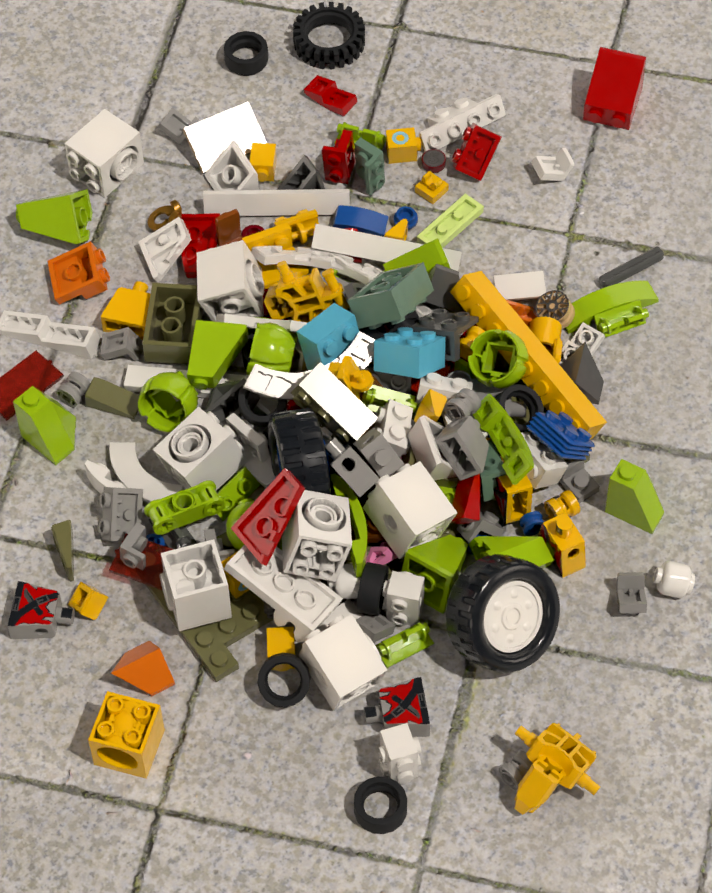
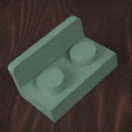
(369, 165)
(492, 469)

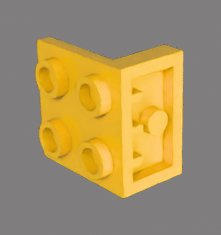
(275, 236)

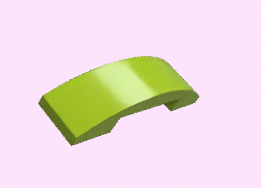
(609, 298)
(506, 437)
(358, 551)

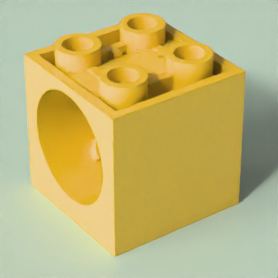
(126, 734)

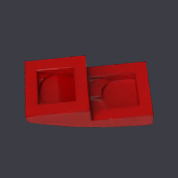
(329, 96)

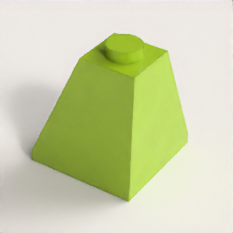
(58, 216)
(429, 253)
(213, 351)
(45, 424)
(633, 497)
(525, 547)

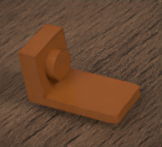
(228, 228)

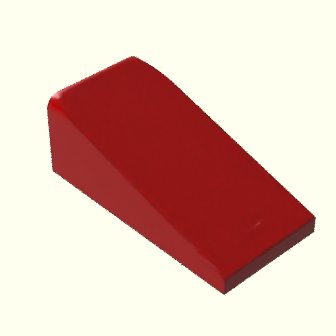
(467, 500)

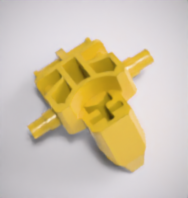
(303, 295)
(555, 760)

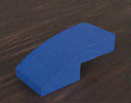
(361, 219)

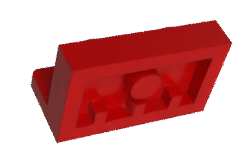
(475, 151)
(340, 159)

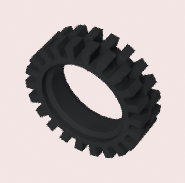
(331, 55)

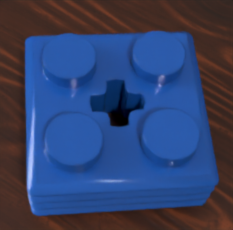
(560, 435)

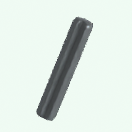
(631, 267)

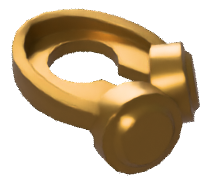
(173, 210)

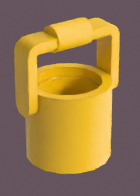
(549, 334)

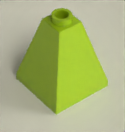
(440, 565)

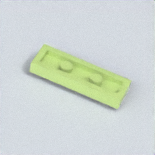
(452, 221)

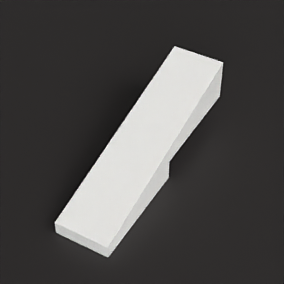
(41, 331)

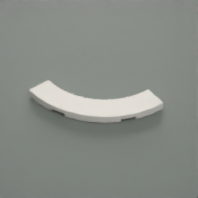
(316, 258)
(280, 384)

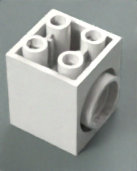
(104, 153)
(230, 281)
(201, 451)
(409, 508)
(317, 536)
(195, 585)
(342, 661)

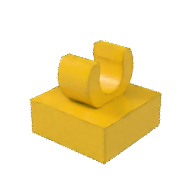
(431, 187)

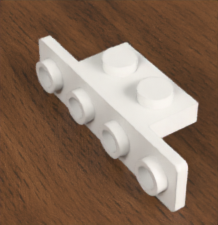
(450, 122)
(255, 449)

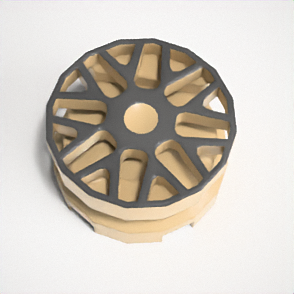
(556, 307)

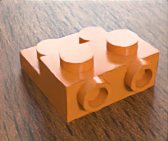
(78, 273)

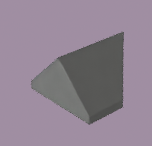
(303, 177)
(443, 281)
(584, 373)
(224, 400)

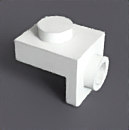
(555, 167)

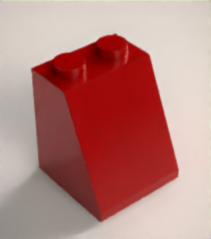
(614, 88)

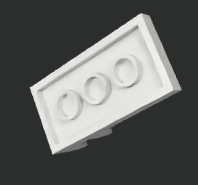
(294, 597)

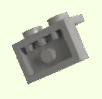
(120, 512)

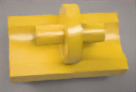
(301, 225)
(351, 376)

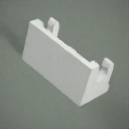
(520, 285)

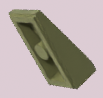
(111, 398)
(64, 542)

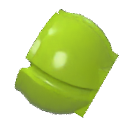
(272, 348)
(485, 353)
(161, 407)

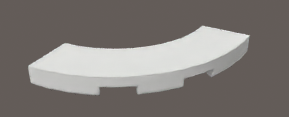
(251, 322)
(132, 474)

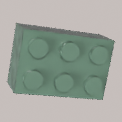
(391, 296)

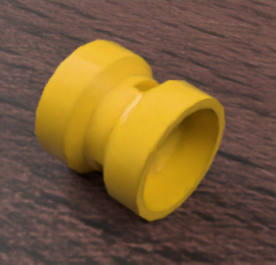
(465, 343)
(565, 503)

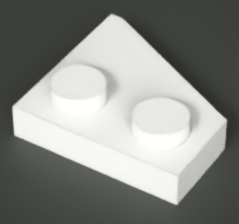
(164, 247)

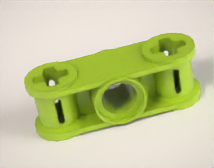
(174, 516)

